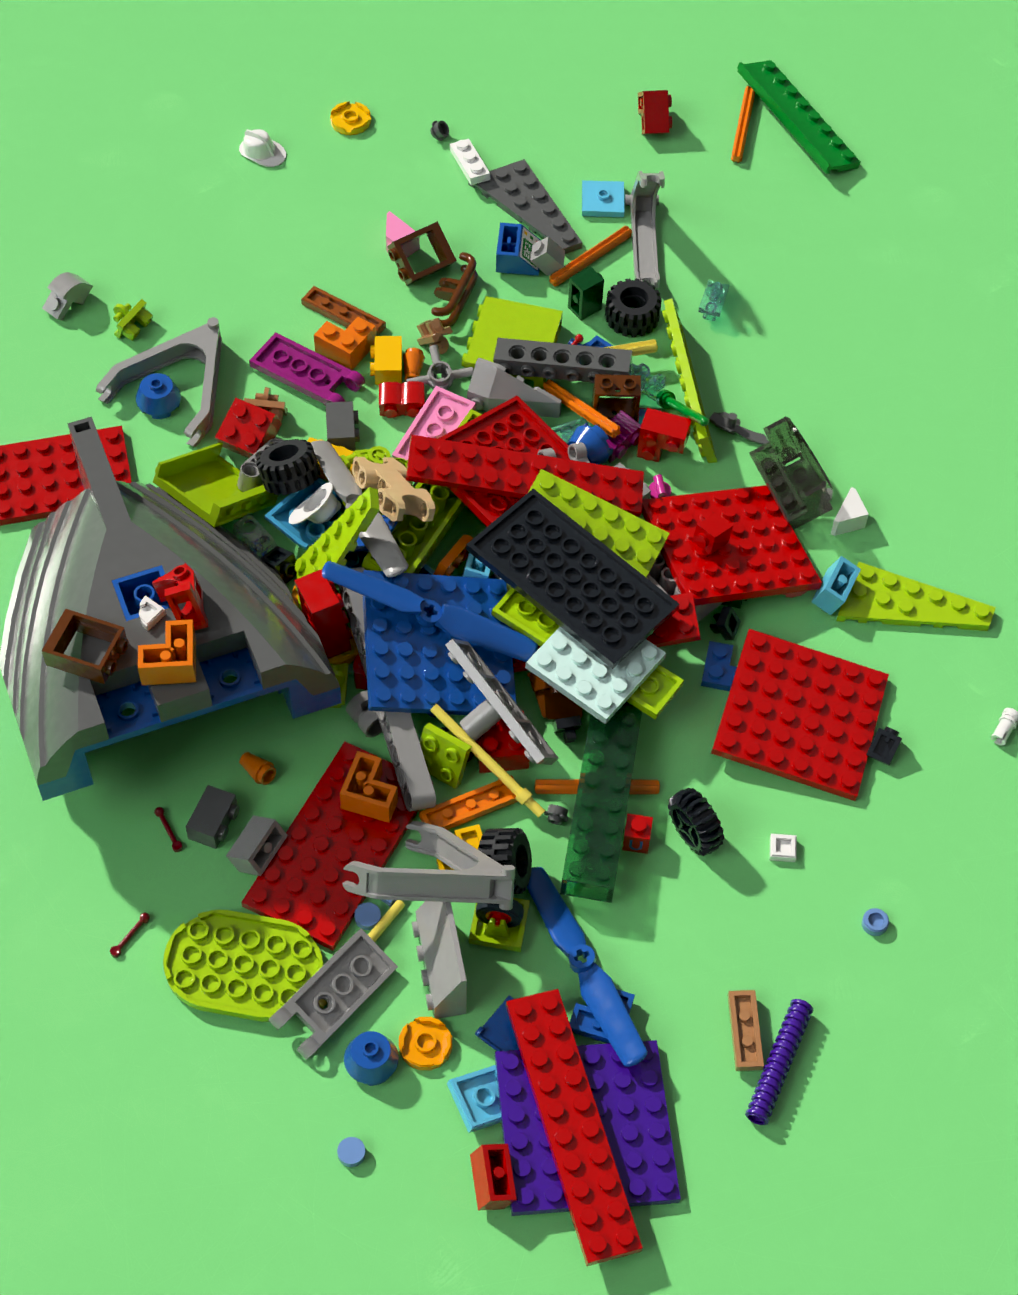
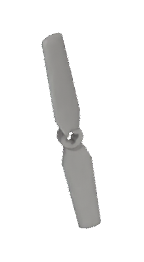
(378, 536)

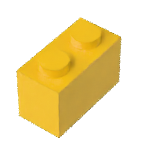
(387, 358)

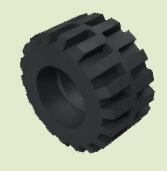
(645, 310)
(288, 466)
(512, 848)

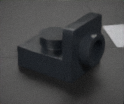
(282, 562)
(884, 745)

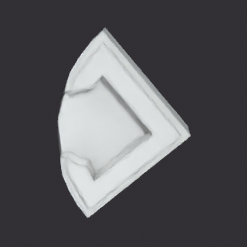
(150, 613)

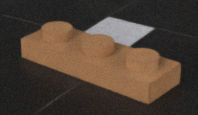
(745, 1030)

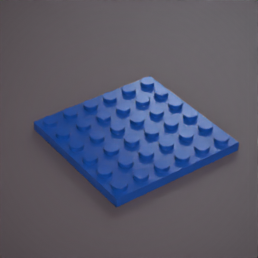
(410, 662)

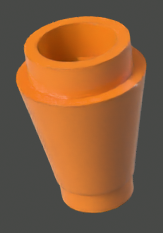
(413, 362)
(258, 768)

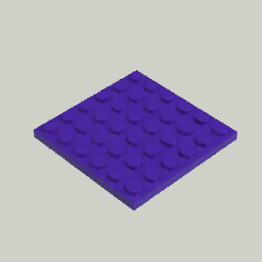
(632, 1116)

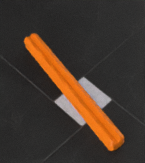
(743, 124)
(590, 256)
(582, 408)
(570, 786)

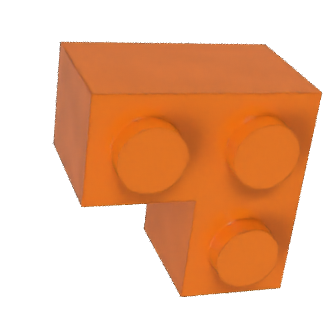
(345, 346)
(170, 661)
(364, 791)

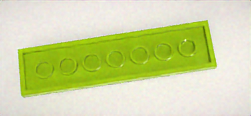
(688, 379)
(530, 621)

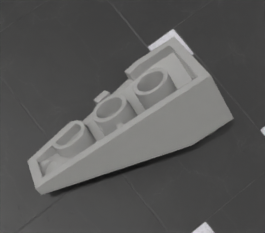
(493, 386)

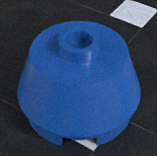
(158, 396)
(595, 442)
(371, 1058)

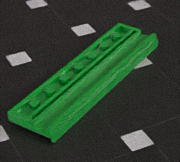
(798, 116)

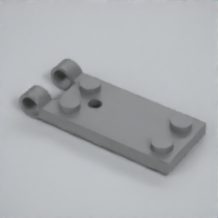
(344, 984)

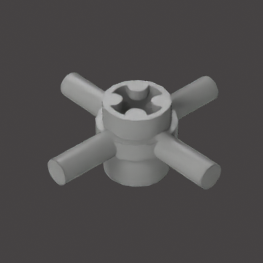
(442, 368)

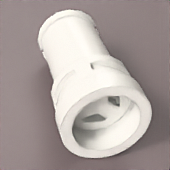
(1008, 722)

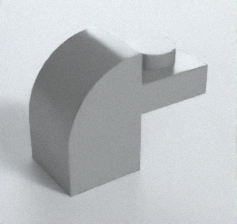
(65, 290)

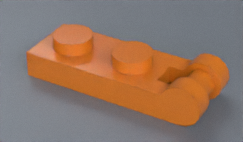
(454, 557)

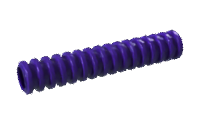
(779, 1062)

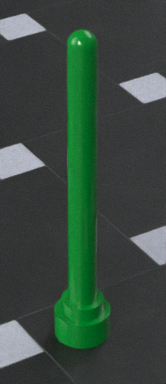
(667, 400)

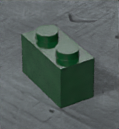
(585, 293)

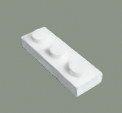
(469, 161)

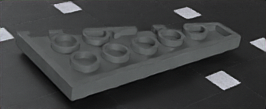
(527, 201)

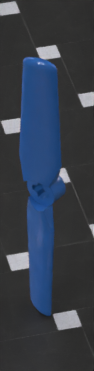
(451, 619)
(595, 984)

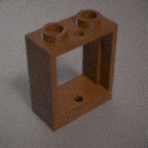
(439, 245)
(607, 384)
(61, 636)

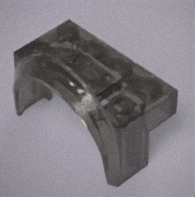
(809, 489)

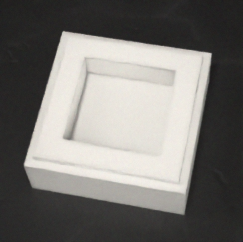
(783, 847)

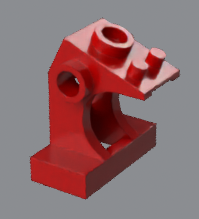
(180, 587)

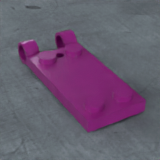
(304, 369)

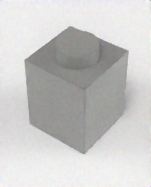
(547, 255)

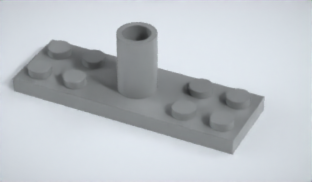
(497, 706)

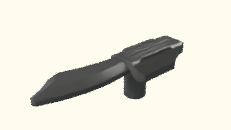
(731, 424)

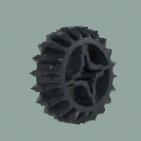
(696, 821)

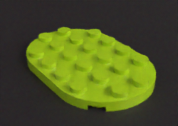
(239, 963)

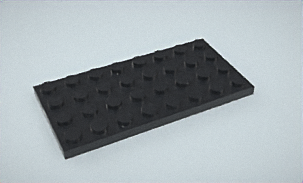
(573, 578)

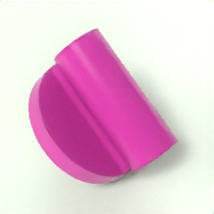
(659, 487)

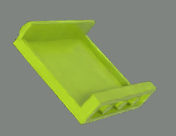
(513, 321)
(209, 486)

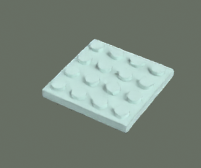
(589, 680)

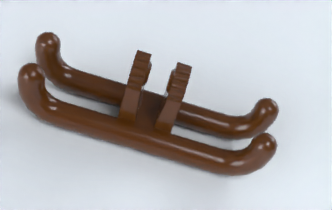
(456, 291)

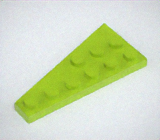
(340, 536)
(906, 602)

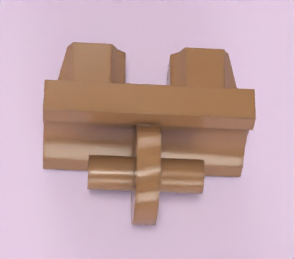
(432, 332)
(269, 402)

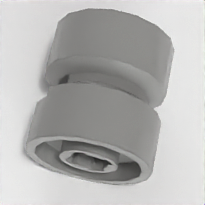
(367, 720)

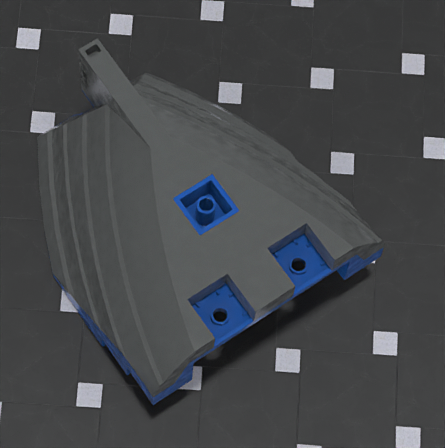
(101, 562)

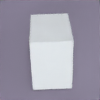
(851, 515)

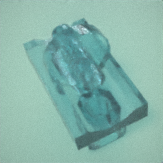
(713, 300)
(650, 384)

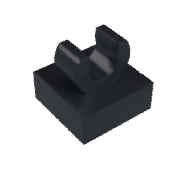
(726, 624)
(567, 726)

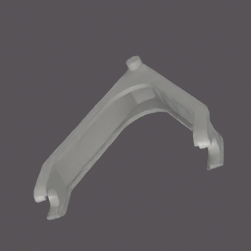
(643, 209)
(199, 344)
(473, 880)

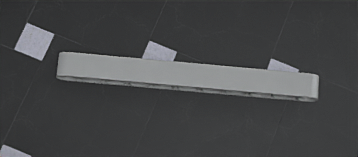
(396, 726)

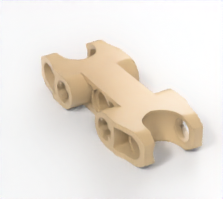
(394, 491)

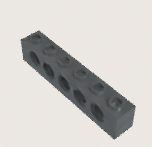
(560, 360)

